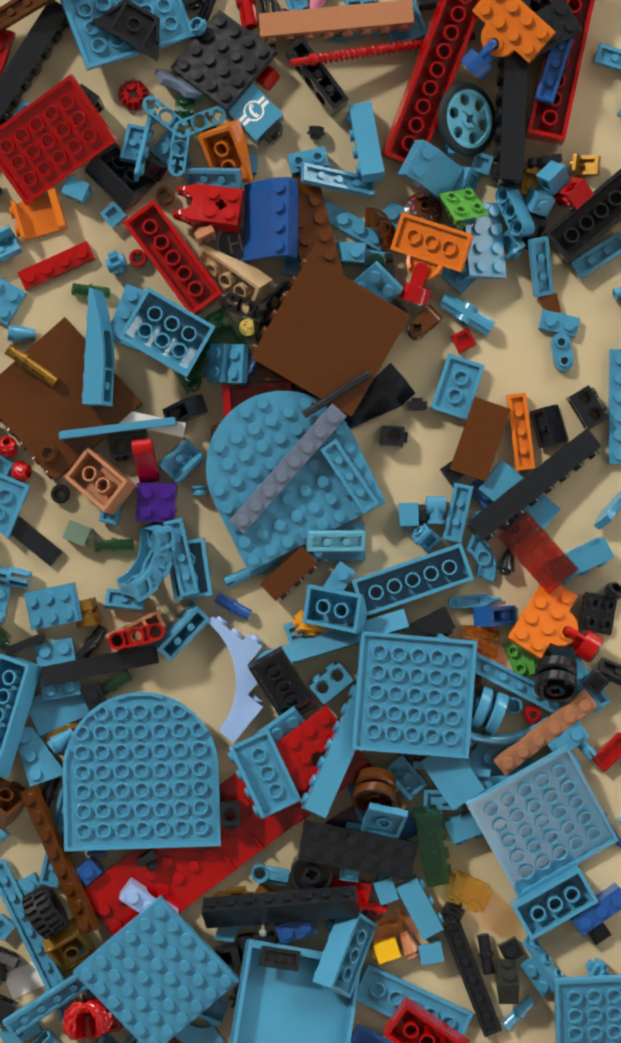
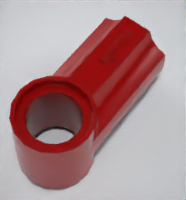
(247, 13)

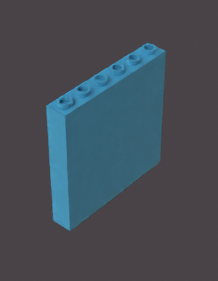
(286, 1004)

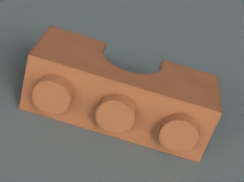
(154, 617)

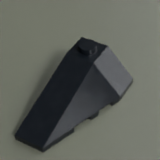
(384, 394)

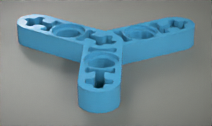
(172, 126)

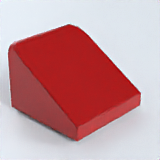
(268, 78)

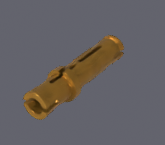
(28, 363)

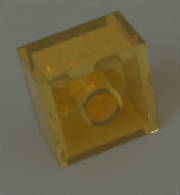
(468, 890)

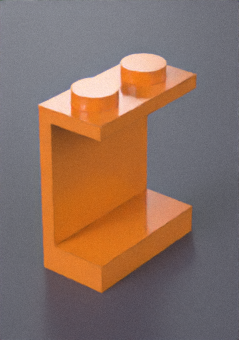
(39, 217)

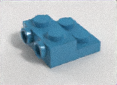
(227, 363)

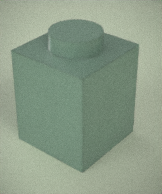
(78, 533)

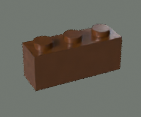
(290, 573)

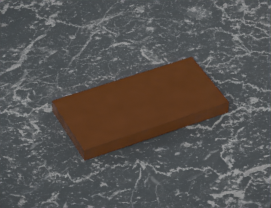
(480, 439)

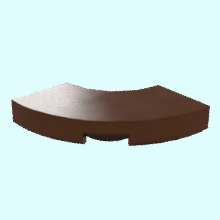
(381, 225)

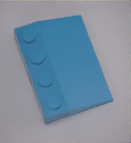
(166, 332)

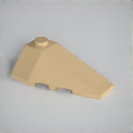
(235, 275)

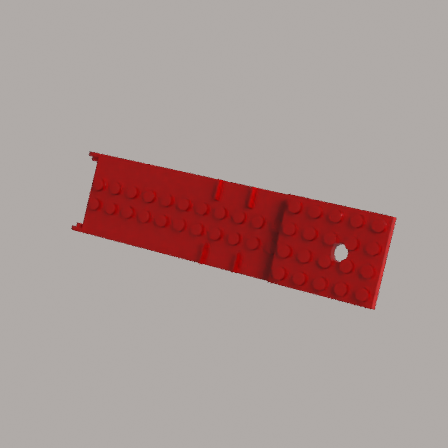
(190, 872)

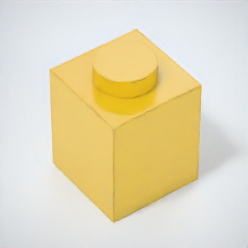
(385, 949)

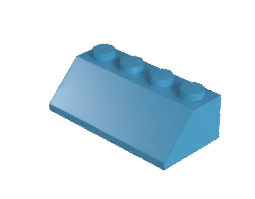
(344, 954)

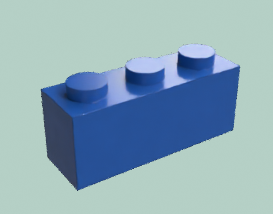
(608, 904)

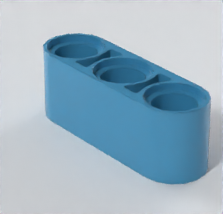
(514, 211)

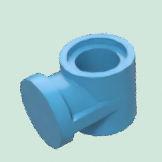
(435, 509)

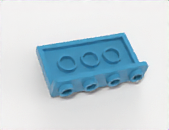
(486, 252)
(264, 774)

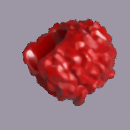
(86, 1020)

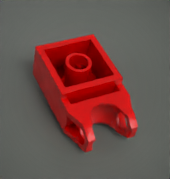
(206, 207)

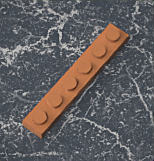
(545, 732)

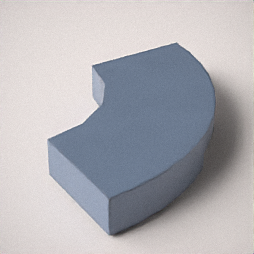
(177, 83)

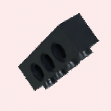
(318, 79)

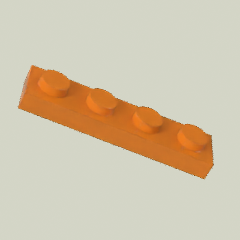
(520, 432)

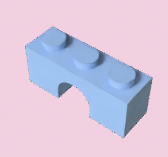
(137, 896)

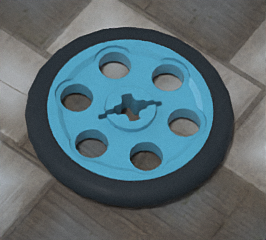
(447, 124)

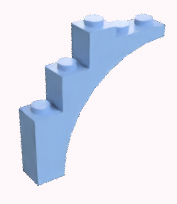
(242, 652)

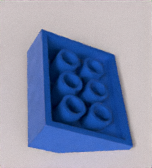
(271, 219)

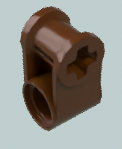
(426, 321)

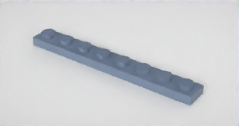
(287, 468)

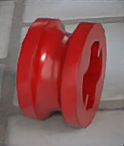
(137, 252)

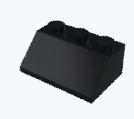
(118, 177)

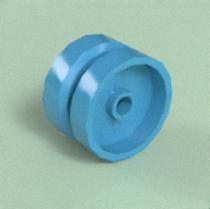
(489, 710)

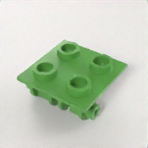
(462, 206)
(520, 660)

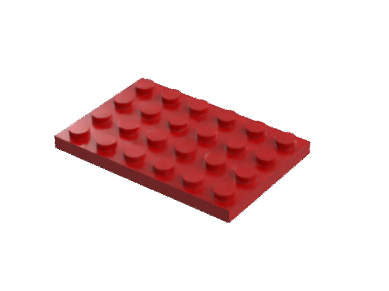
(51, 139)

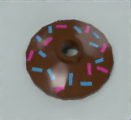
(414, 207)

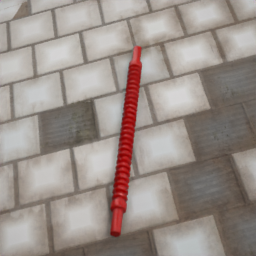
(313, 59)

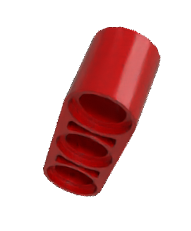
(145, 460)
(128, 641)

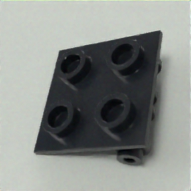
(597, 613)

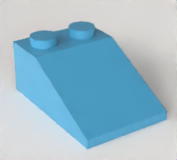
(430, 169)

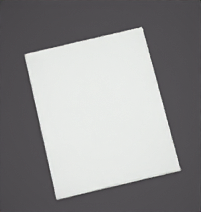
(23, 980)

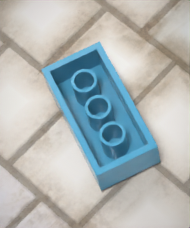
(554, 902)

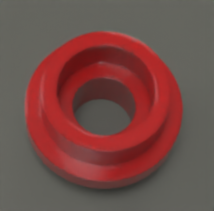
(530, 708)

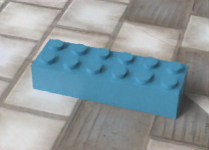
(414, 579)
(17, 690)

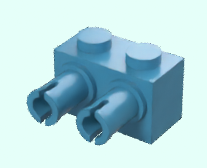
(574, 737)

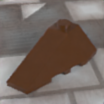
(10, 802)

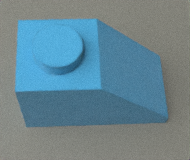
(351, 253)

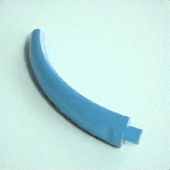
(502, 739)

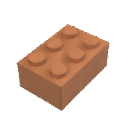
(100, 481)

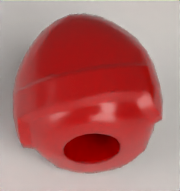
(7, 446)
(21, 471)

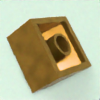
(66, 946)

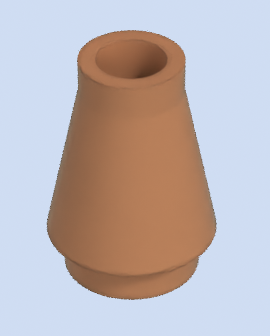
(409, 945)

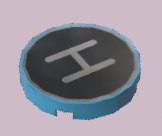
(231, 244)

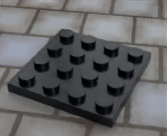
(224, 61)

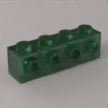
(431, 845)

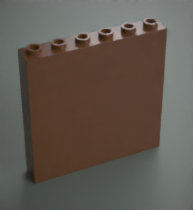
(328, 334)
(40, 412)

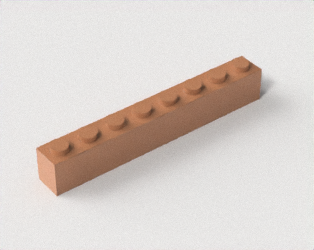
(336, 20)

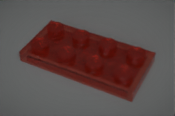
(538, 552)

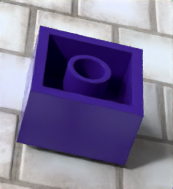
(156, 502)

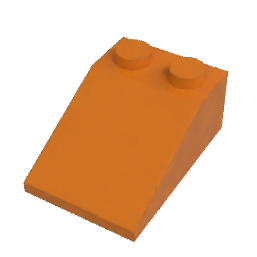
(227, 148)

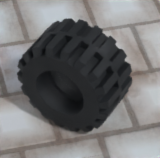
(45, 911)

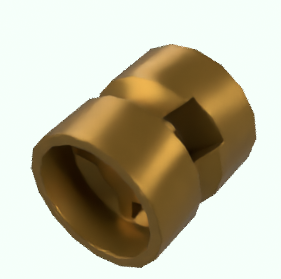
(89, 615)

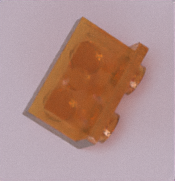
(486, 638)

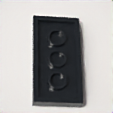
(282, 682)

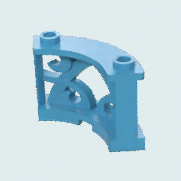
(151, 563)

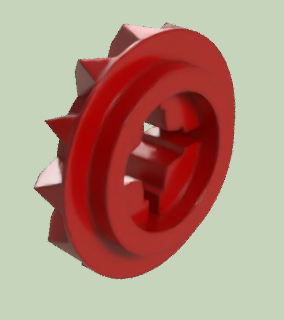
(124, 96)

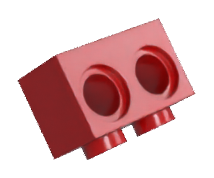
(573, 193)

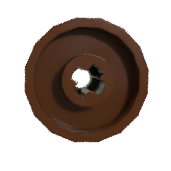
(374, 786)

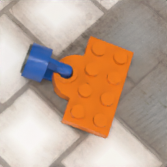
(507, 29)

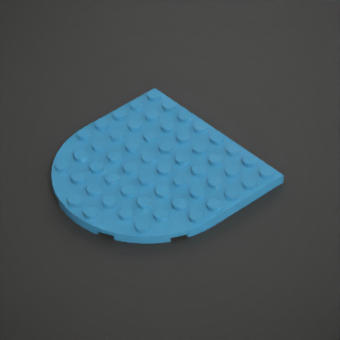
(248, 449)
(140, 777)

